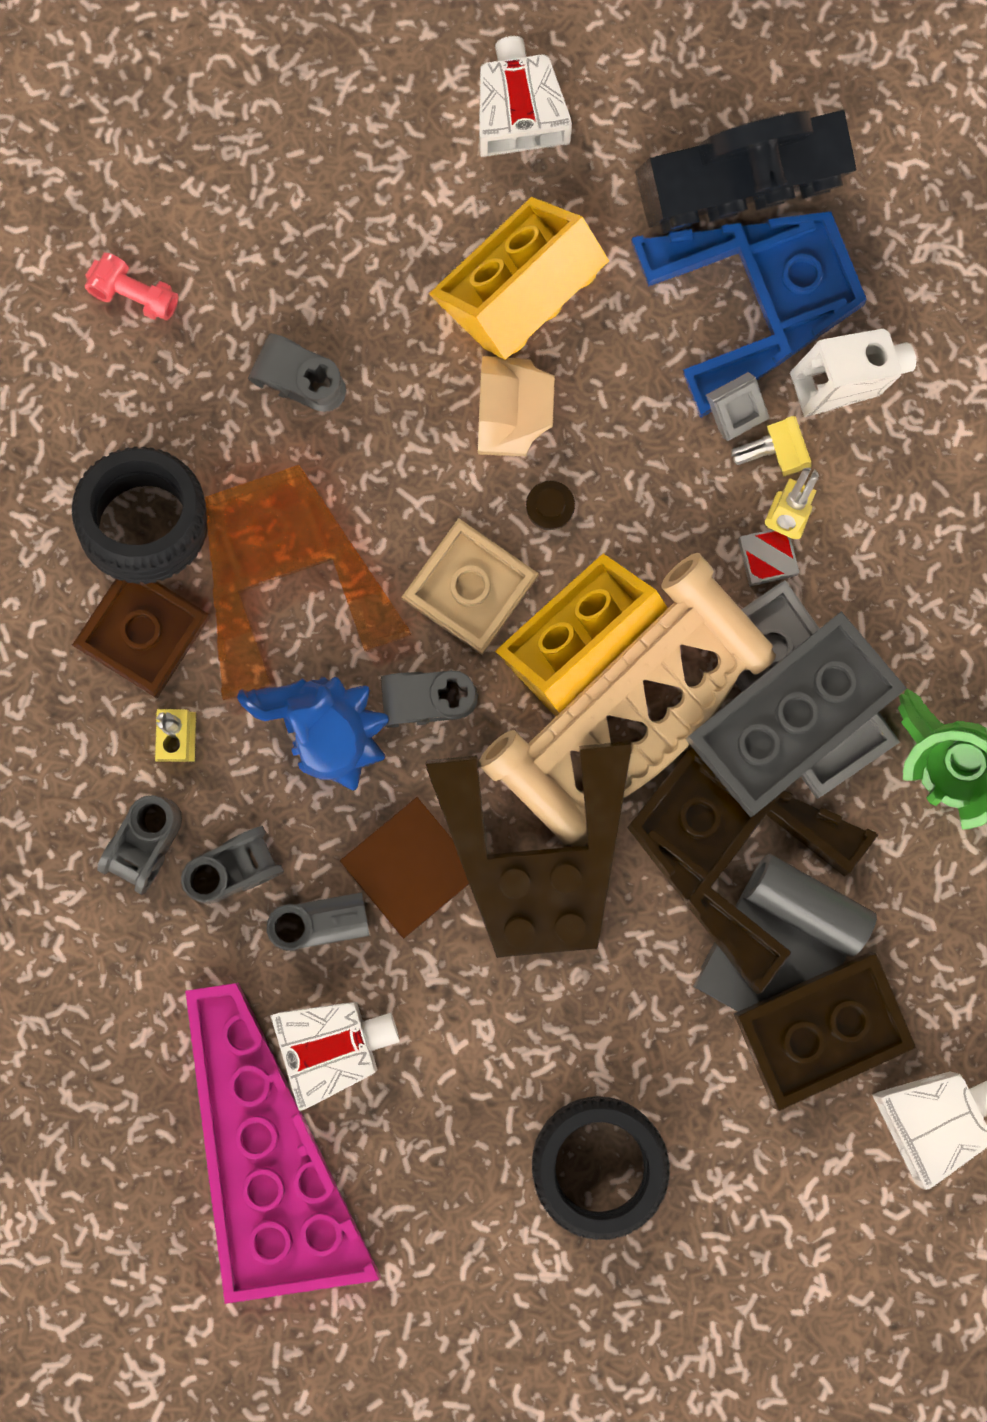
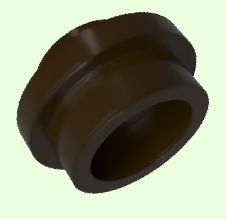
(550, 505)

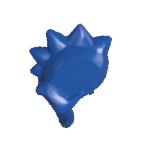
(328, 726)

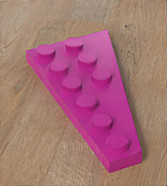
(270, 1188)

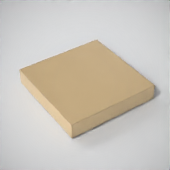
(470, 586)

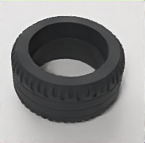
(126, 471)
(630, 1215)

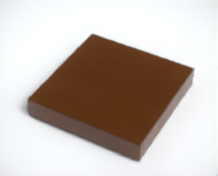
(141, 633)
(408, 867)

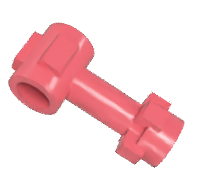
(109, 277)

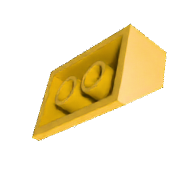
(521, 276)
(581, 632)

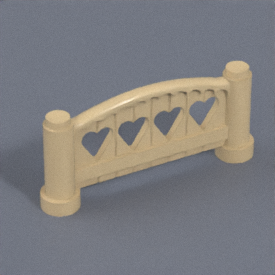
(699, 618)

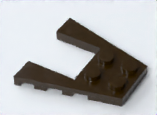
(697, 829)
(546, 895)

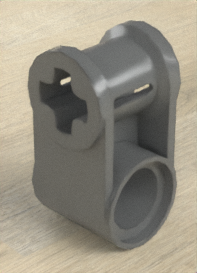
(293, 371)
(417, 697)
(141, 845)
(234, 867)

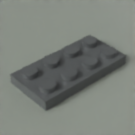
(795, 714)

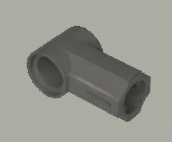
(324, 921)

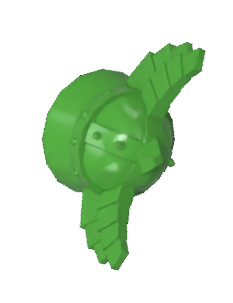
(947, 760)

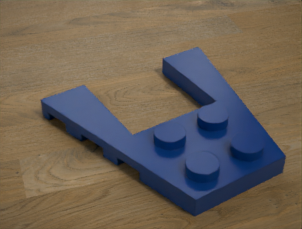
(796, 275)

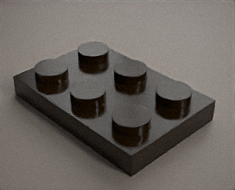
(824, 1031)

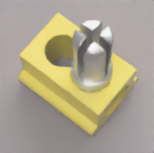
(783, 440)
(793, 506)
(175, 724)

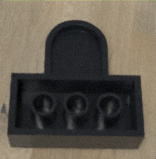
(747, 165)

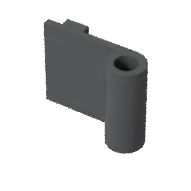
(804, 917)

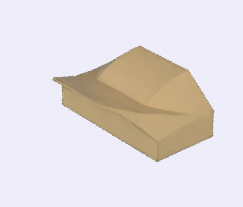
(513, 405)

